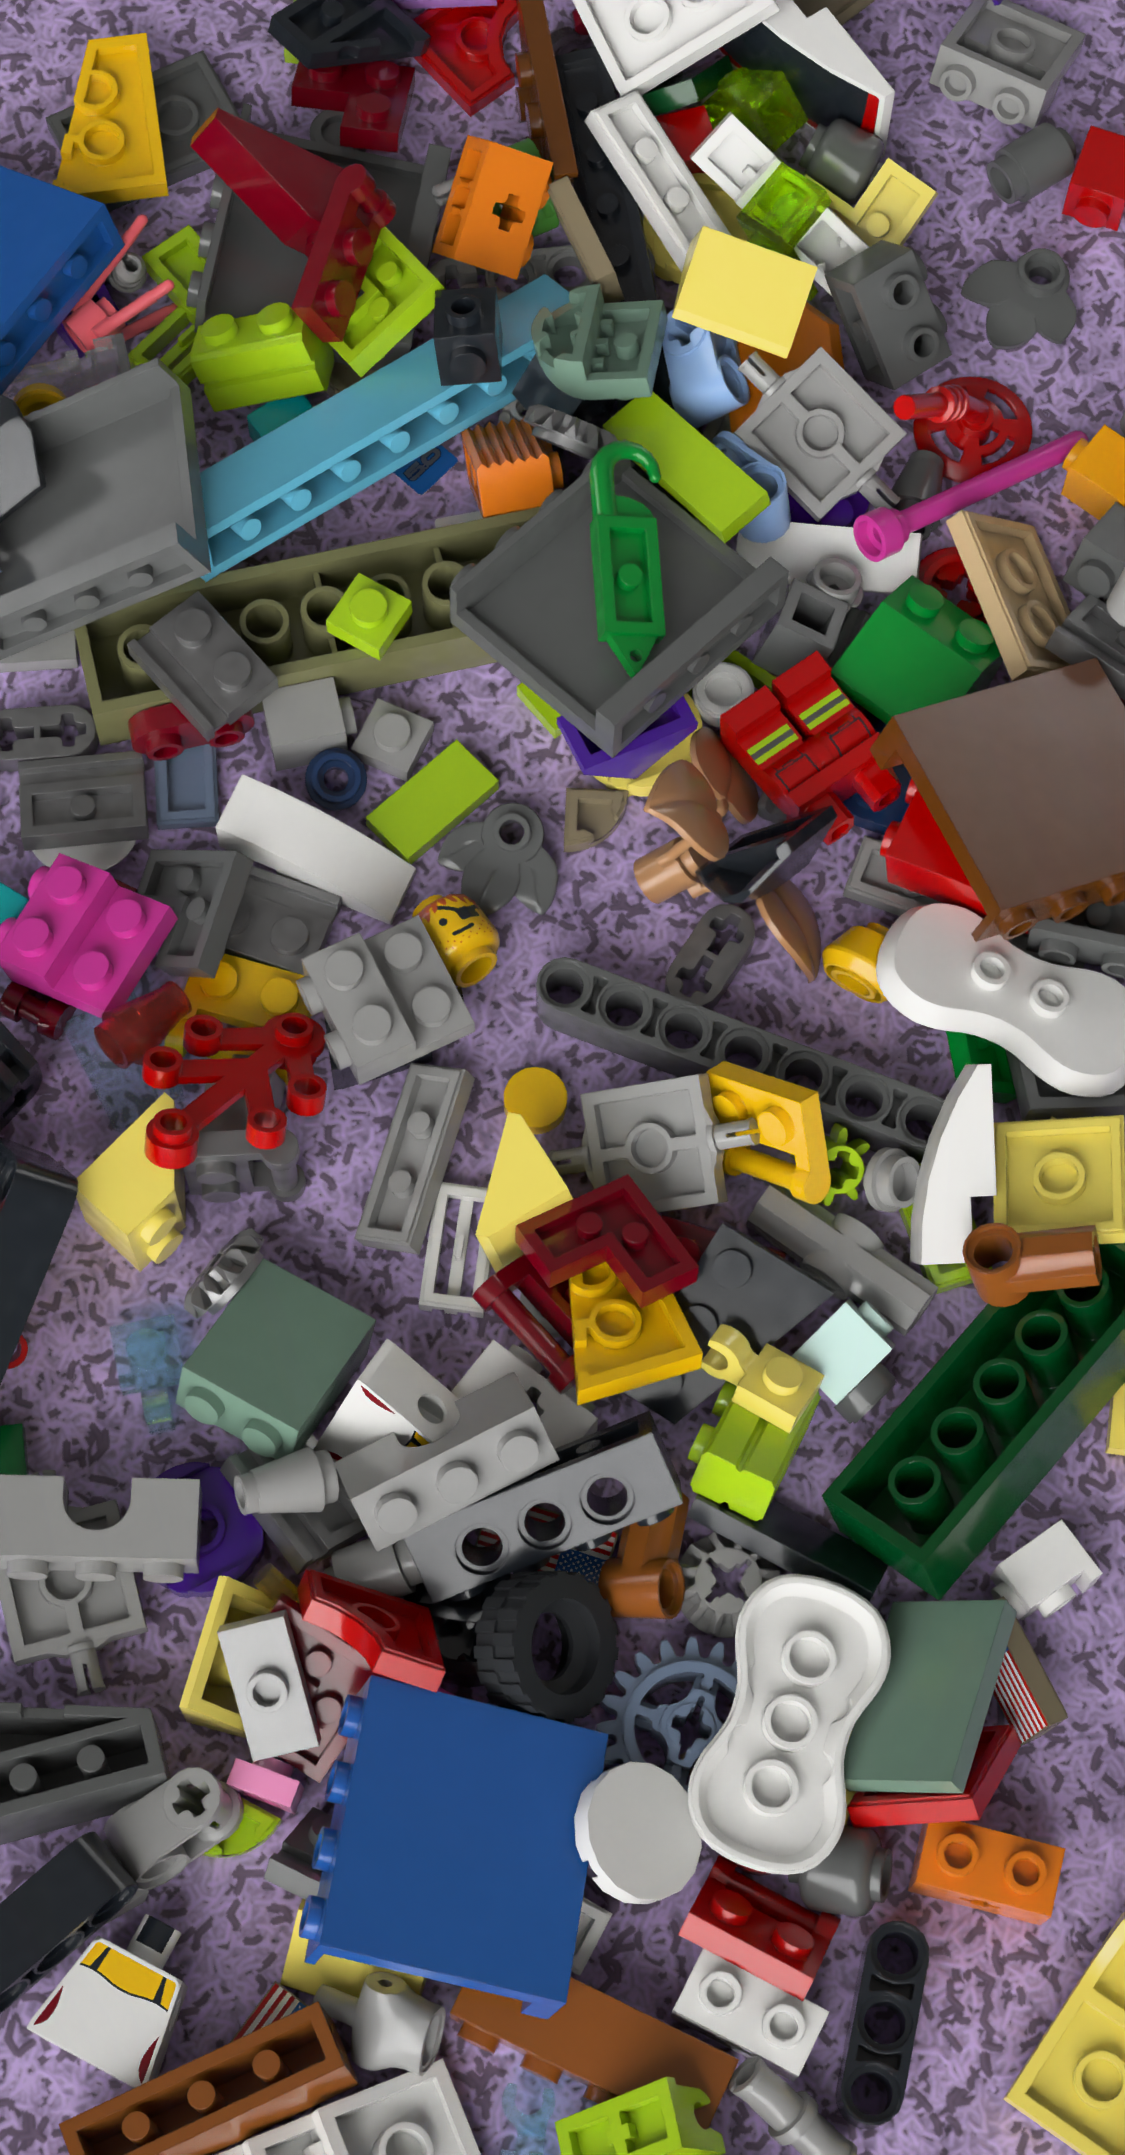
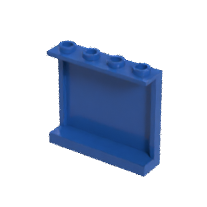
(49, 258)
(454, 1843)

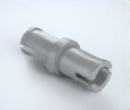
(790, 2114)

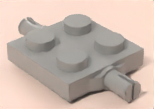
(820, 432)
(661, 1138)
(72, 1615)

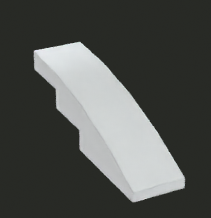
(743, 164)

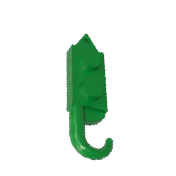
(625, 559)

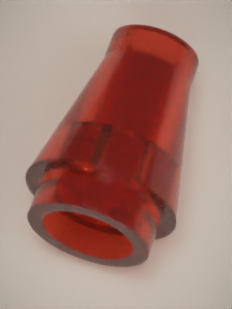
(141, 1024)

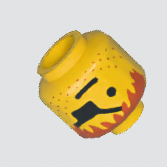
(461, 936)

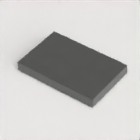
(184, 99)

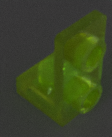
(783, 212)

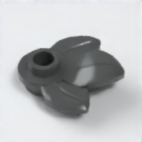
(1019, 305)
(501, 870)

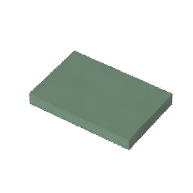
(934, 1699)

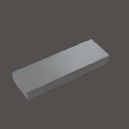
(414, 1158)

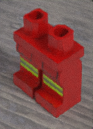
(808, 746)

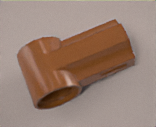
(1034, 1261)
(646, 1572)

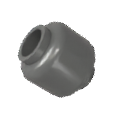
(843, 158)
(850, 1876)

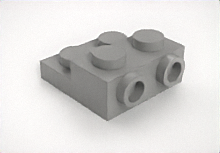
(1006, 60)
(384, 999)

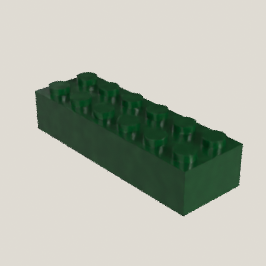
(984, 1428)

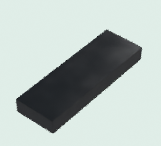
(795, 1544)

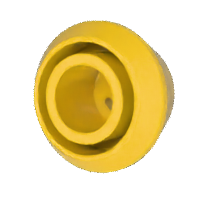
(853, 959)

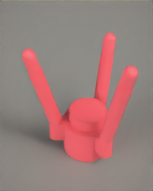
(101, 319)

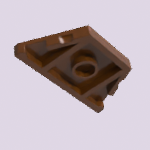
(540, 92)

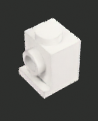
(1043, 1572)

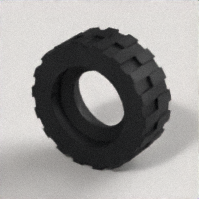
(506, 1645)

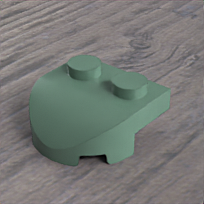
(600, 347)

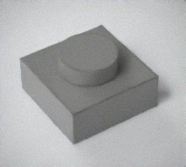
(392, 739)

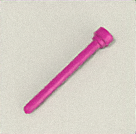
(885, 530)

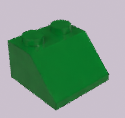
(916, 654)

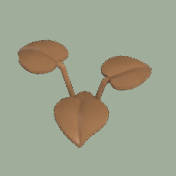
(687, 802)

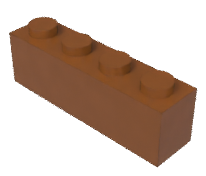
(596, 2044)
(222, 2093)

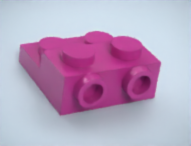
(83, 936)

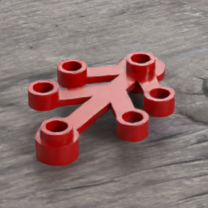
(284, 1042)

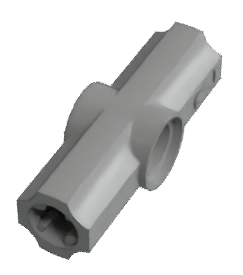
(842, 1256)

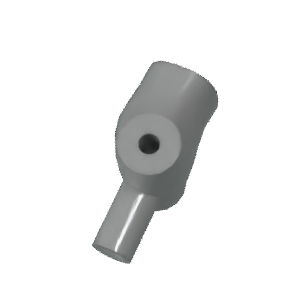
(388, 2023)

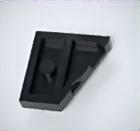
(347, 32)

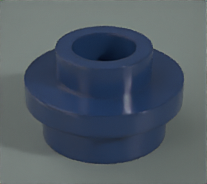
(340, 760)

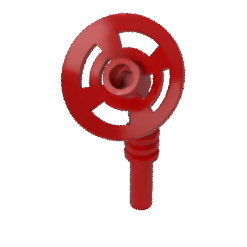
(967, 419)

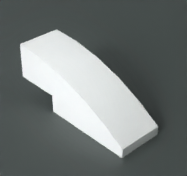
(313, 849)
(954, 1169)

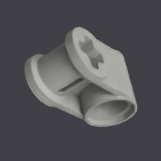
(166, 1826)

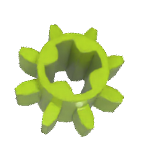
(852, 1169)

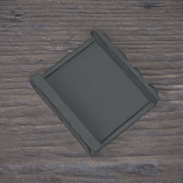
(254, 269)
(115, 510)
(537, 610)

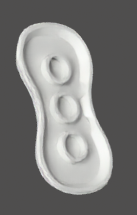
(1048, 1015)
(774, 1772)

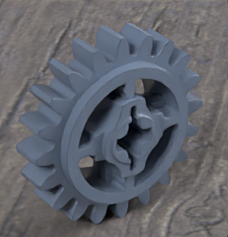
(632, 1711)

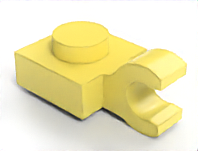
(766, 1383)

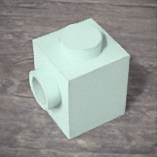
(847, 1347)

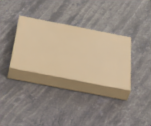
(1012, 589)

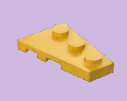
(114, 129)
(622, 1344)

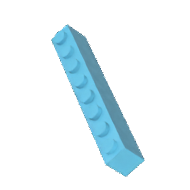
(358, 437)

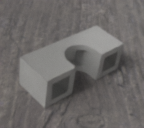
(413, 1487)
(153, 1537)

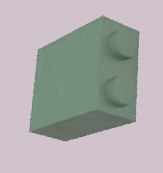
(274, 1361)

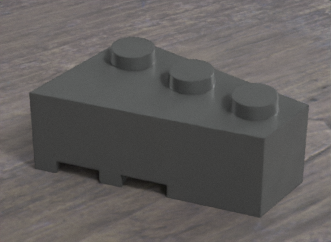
(74, 1765)

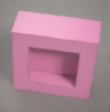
(267, 1782)

